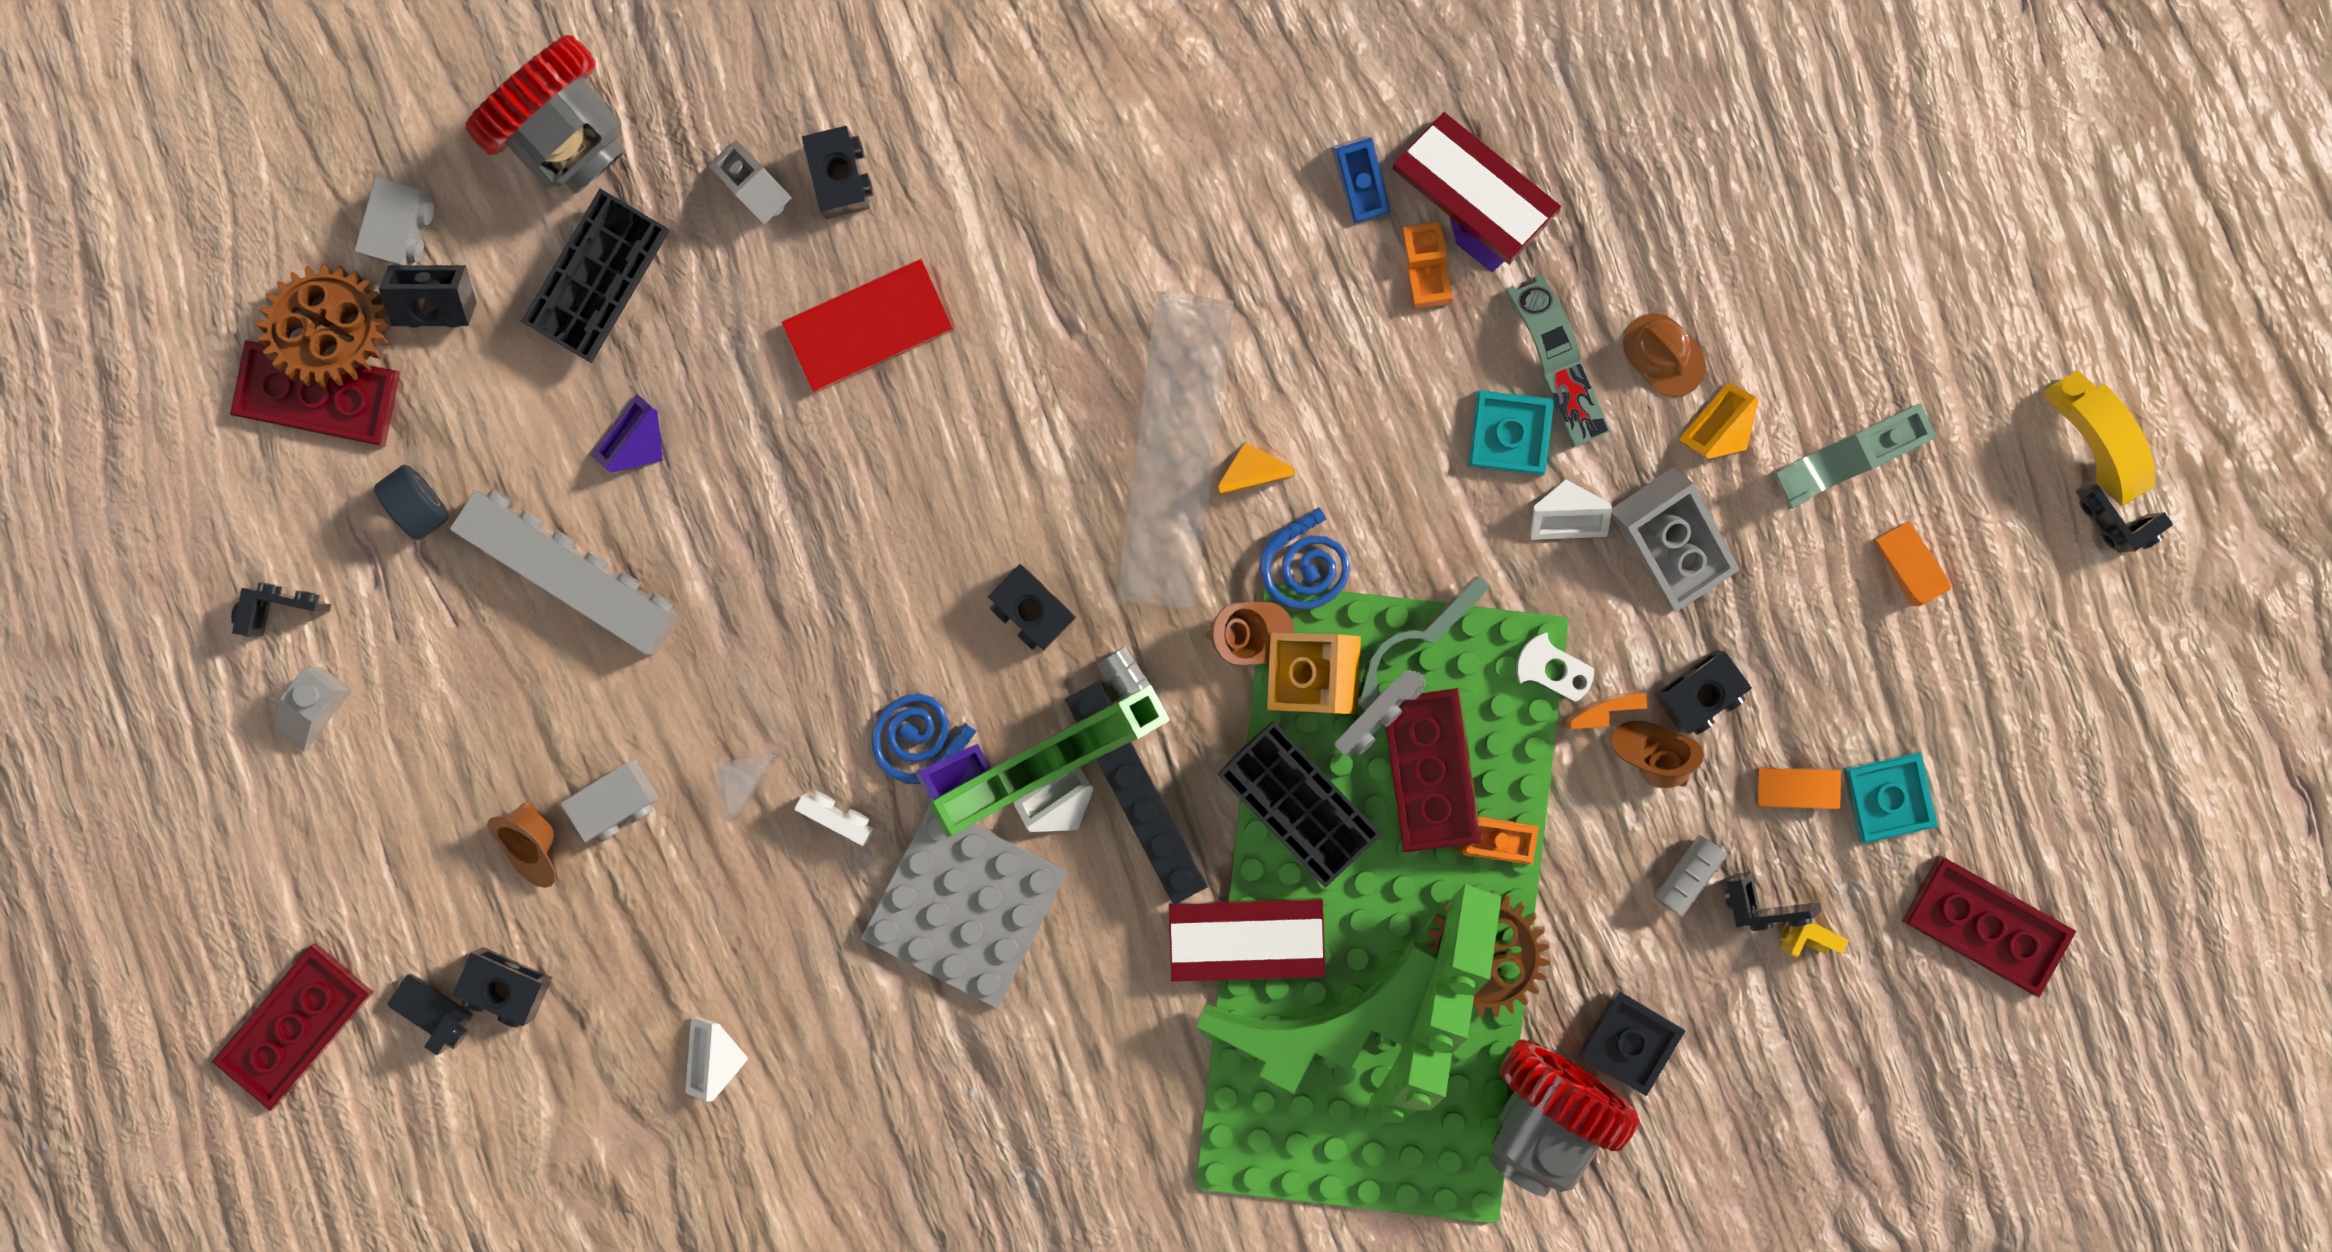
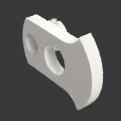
(1532, 665)

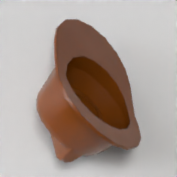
(1664, 354)
(1244, 629)
(1659, 753)
(526, 840)

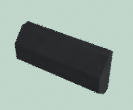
(595, 275)
(1298, 804)

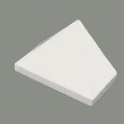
(1570, 514)
(1057, 804)
(711, 1059)

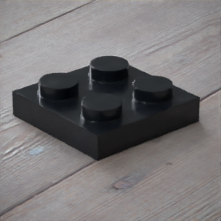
(1631, 1042)

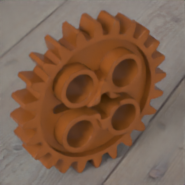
(304, 353)
(1499, 989)

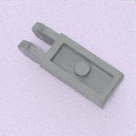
(1381, 711)

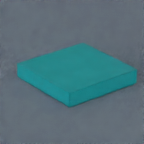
(1510, 433)
(1890, 797)

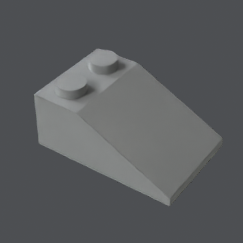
(1675, 538)

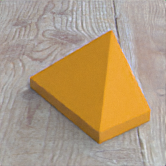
(1723, 424)
(1253, 469)

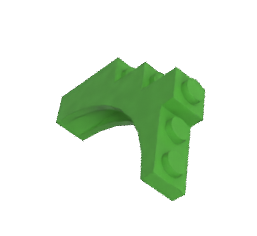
(1049, 760)
(1444, 1018)
(1335, 1035)

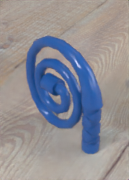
(1309, 571)
(911, 734)

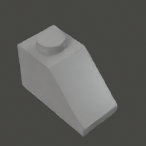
(750, 182)
(309, 705)

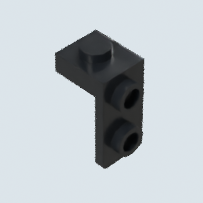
(2115, 533)
(252, 610)
(1742, 898)
(432, 1013)

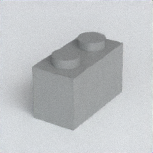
(395, 223)
(611, 801)

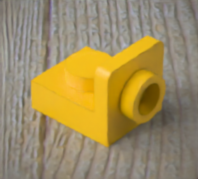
(1818, 938)

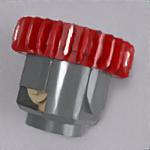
(551, 118)
(1555, 1120)

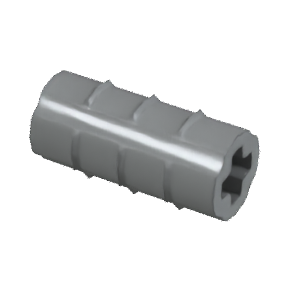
(1124, 673)
(1690, 875)

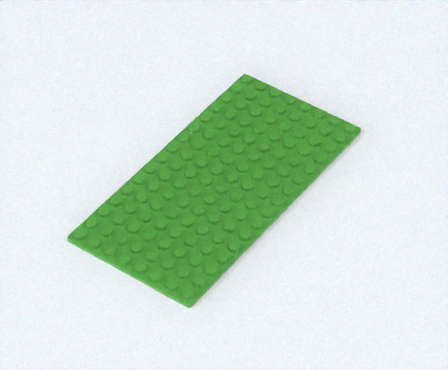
(1322, 1137)

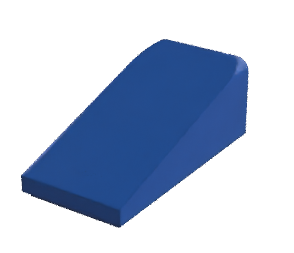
(1361, 178)

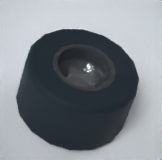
(411, 502)

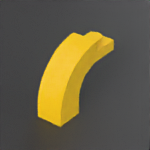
(2117, 442)

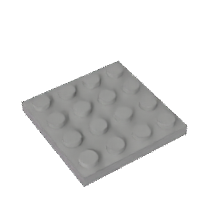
(965, 907)

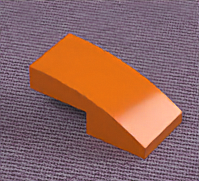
(1427, 265)
(1597, 713)
(1799, 788)

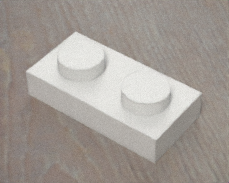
(822, 810)

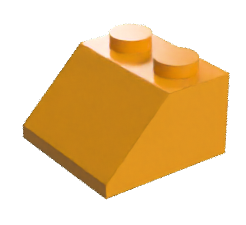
(1314, 673)

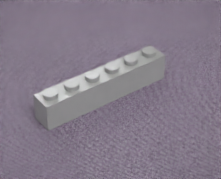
(565, 571)

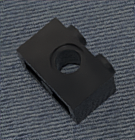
(823, 153)
(428, 295)
(1022, 586)
(1681, 699)
(524, 986)

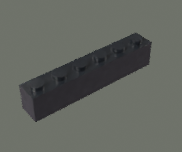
(1143, 805)

